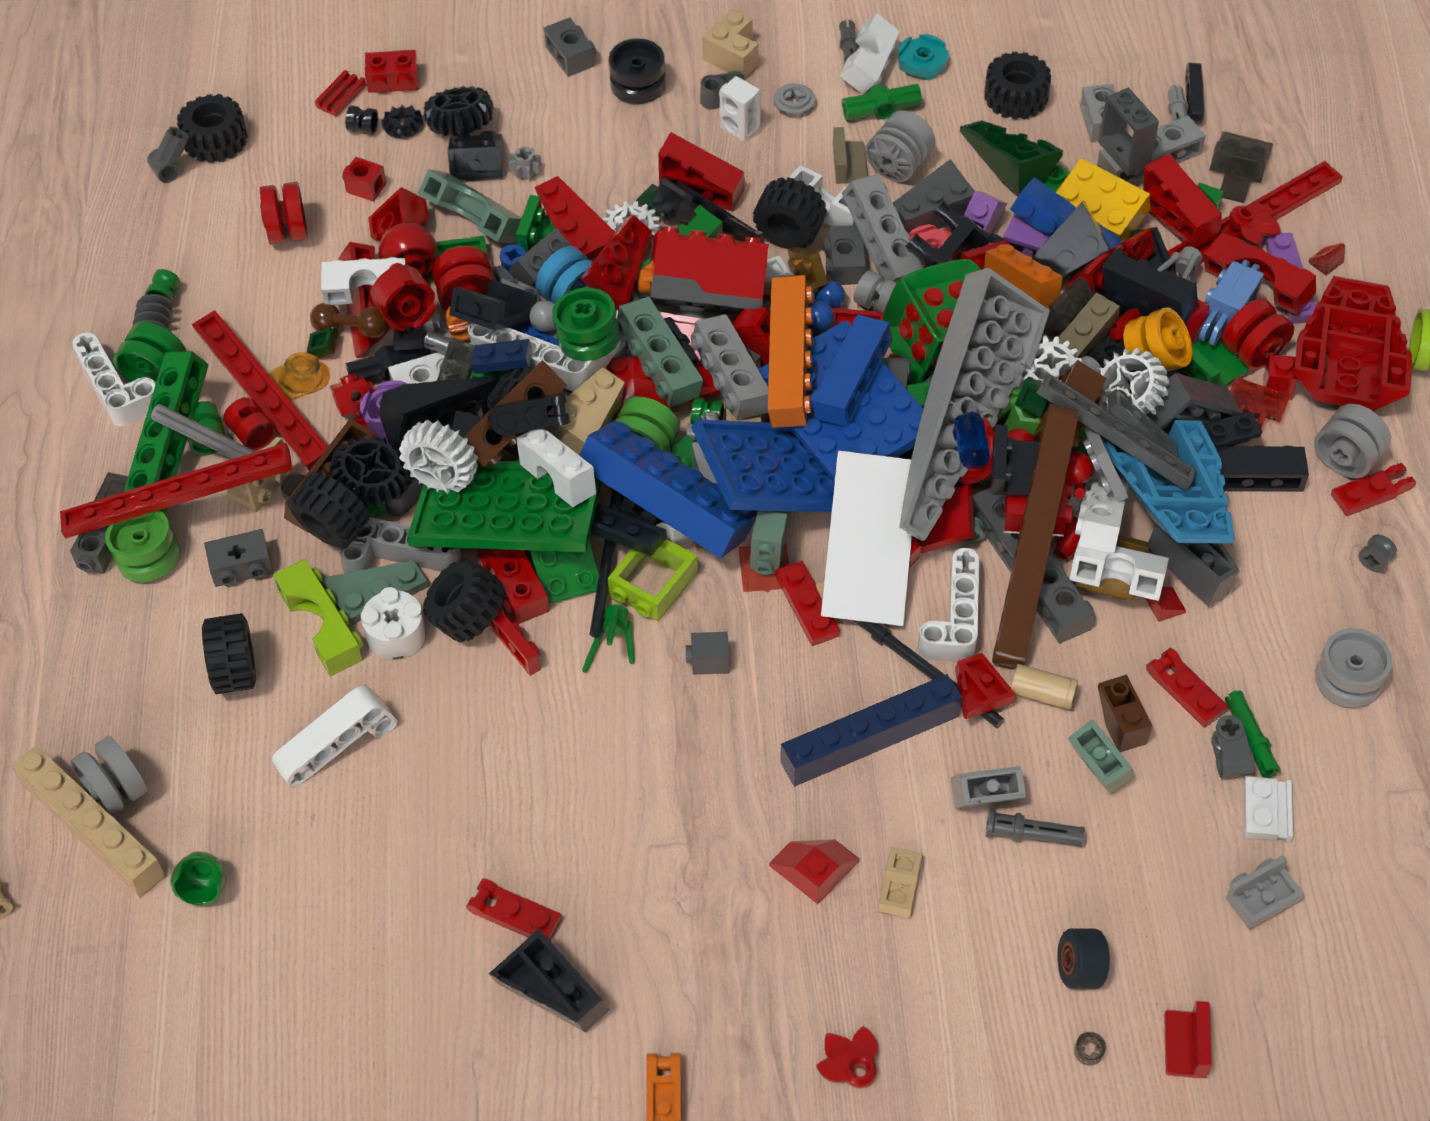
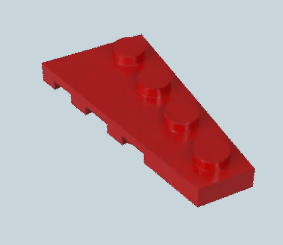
(573, 217)
(619, 261)

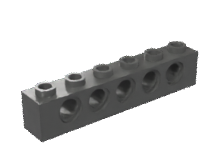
(1062, 621)

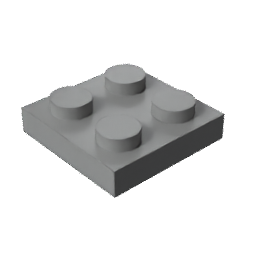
(1104, 465)

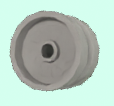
(1352, 441)
(1353, 668)
(113, 773)

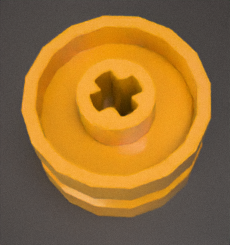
(1163, 336)

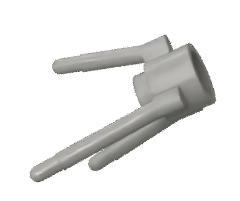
(1185, 262)

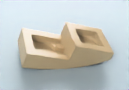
(900, 882)

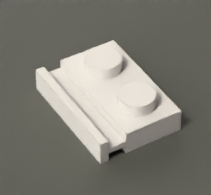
(1267, 809)

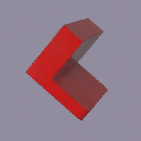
(1188, 1041)

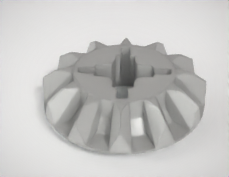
(802, 94)

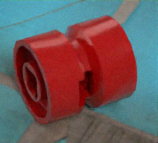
(249, 423)

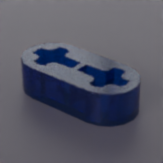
(971, 440)

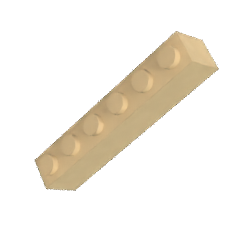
(88, 821)

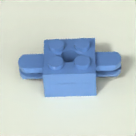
(1233, 291)

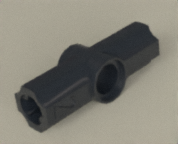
(376, 366)

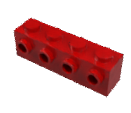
(523, 592)

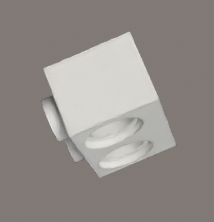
(739, 108)

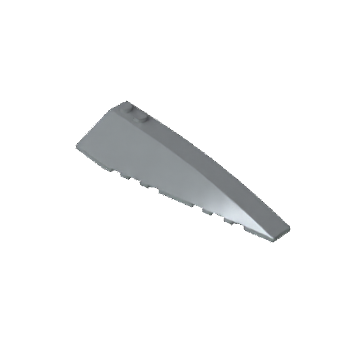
(979, 365)

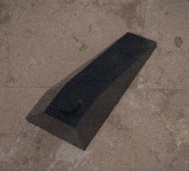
(679, 202)
(431, 401)

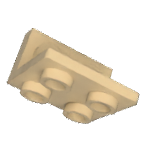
(259, 492)

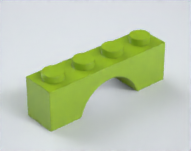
(334, 642)

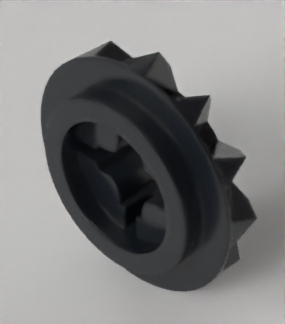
(411, 125)

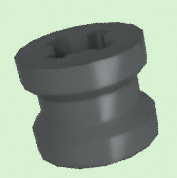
(1377, 553)

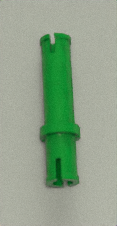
(1257, 742)

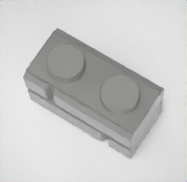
(988, 787)

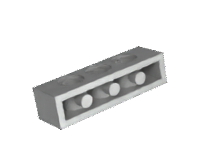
(1178, 138)
(870, 221)
(730, 367)

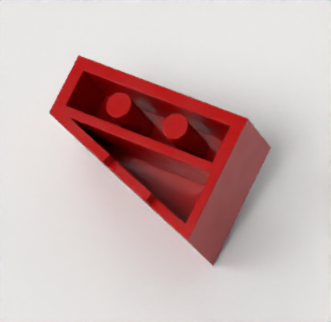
(701, 171)
(1180, 202)

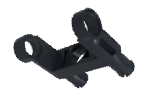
(961, 228)

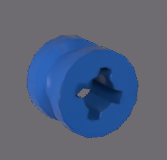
(510, 255)

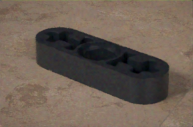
(1194, 91)

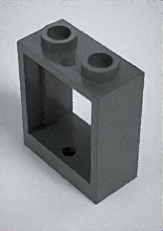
(1137, 151)

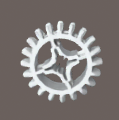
(1146, 386)
(438, 457)

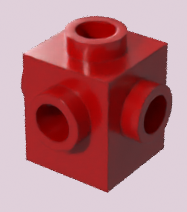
(343, 390)

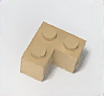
(731, 44)

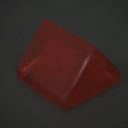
(1328, 258)

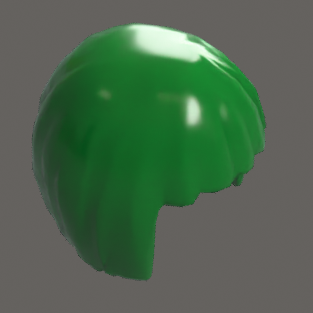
(198, 879)

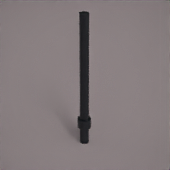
(604, 573)
(882, 635)

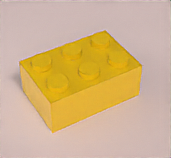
(1110, 199)

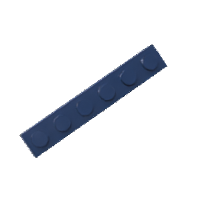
(870, 730)

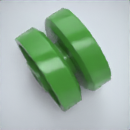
(650, 420)
(143, 547)

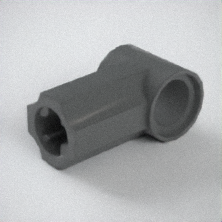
(165, 158)

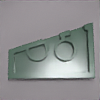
(356, 588)

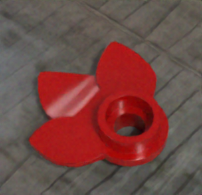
(1254, 222)
(847, 1055)

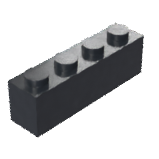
(1264, 468)

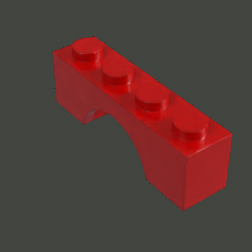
(1291, 284)

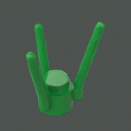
(614, 624)

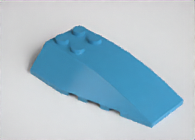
(1187, 515)

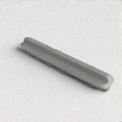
(199, 432)

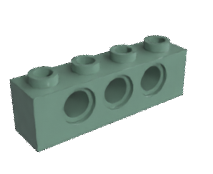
(659, 352)

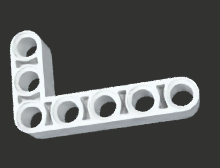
(569, 370)

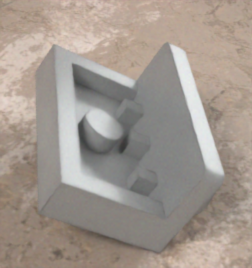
(1263, 892)

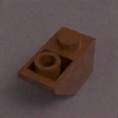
(1124, 714)

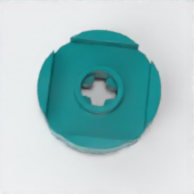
(924, 67)

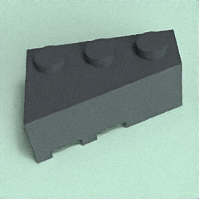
(922, 200)
(1200, 566)

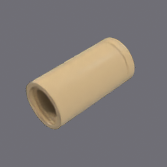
(1044, 686)

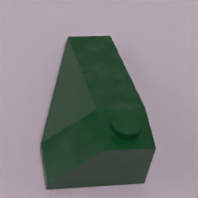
(1012, 155)

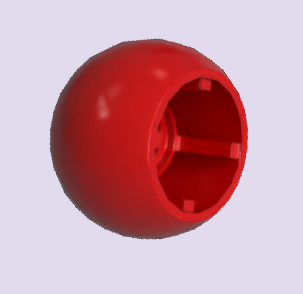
(410, 242)

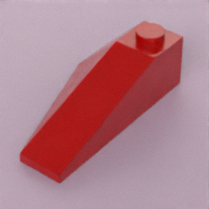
(1136, 247)
(639, 385)

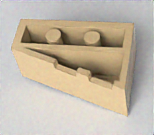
(589, 408)

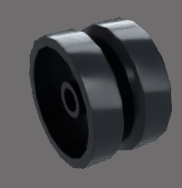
(637, 71)

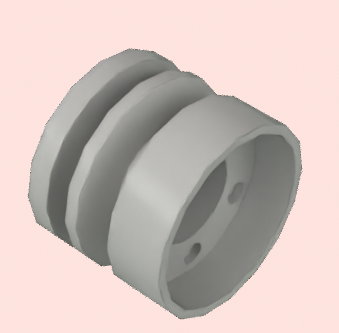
(900, 146)

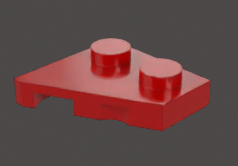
(981, 686)

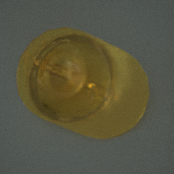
(300, 375)

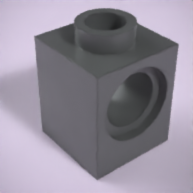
(91, 551)

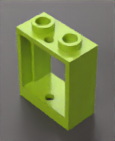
(647, 605)

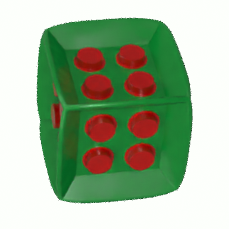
(922, 311)

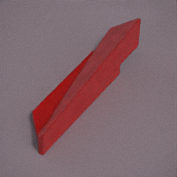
(361, 297)

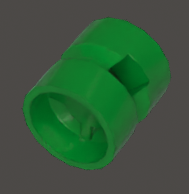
(208, 416)

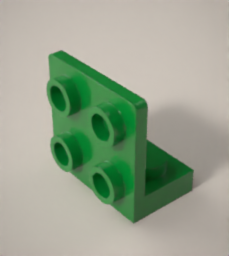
(533, 224)
(1213, 364)
(565, 573)

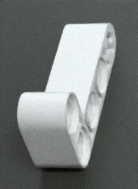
(121, 402)
(960, 604)
(332, 733)

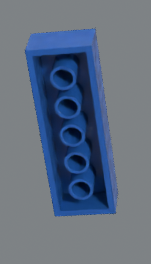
(666, 488)

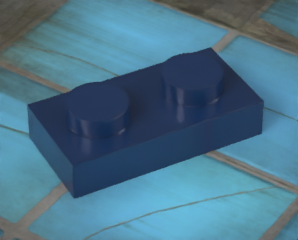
(501, 356)

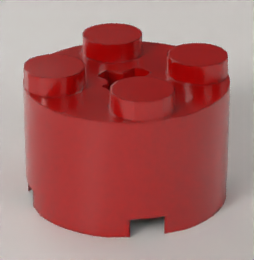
(403, 297)

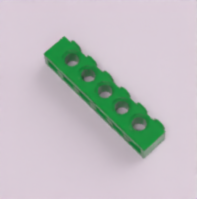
(160, 447)

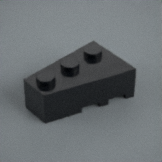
(1138, 286)
(550, 982)

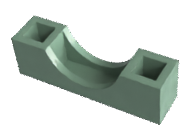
(459, 197)

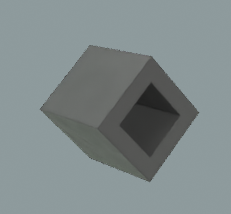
(708, 653)

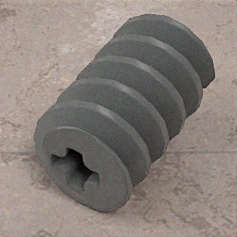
(153, 309)

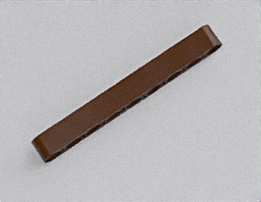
(1035, 536)

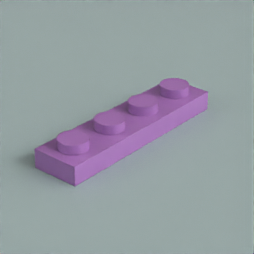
(1284, 247)

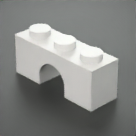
(876, 43)
(837, 209)
(342, 278)
(570, 473)
(1138, 569)

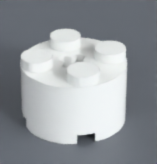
(393, 624)

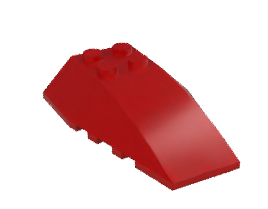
(1354, 347)

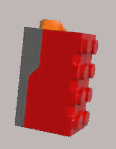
(705, 272)

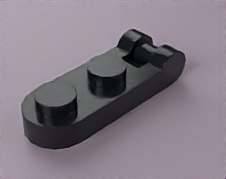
(528, 414)

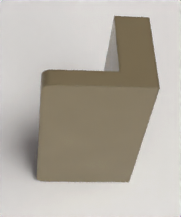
(848, 158)

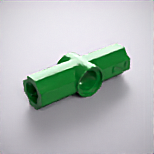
(881, 101)

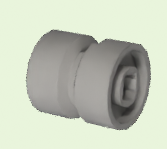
(873, 291)

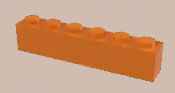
(789, 351)

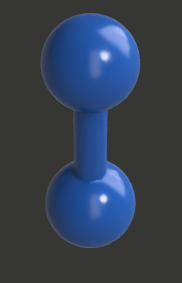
(828, 297)

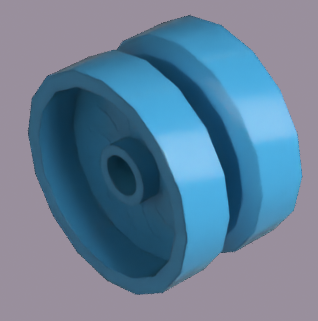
(562, 273)

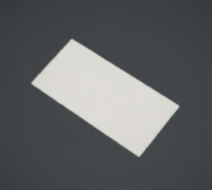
(865, 546)

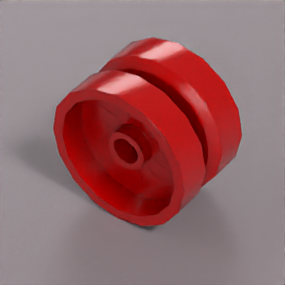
(278, 213)
(464, 268)
(1257, 333)

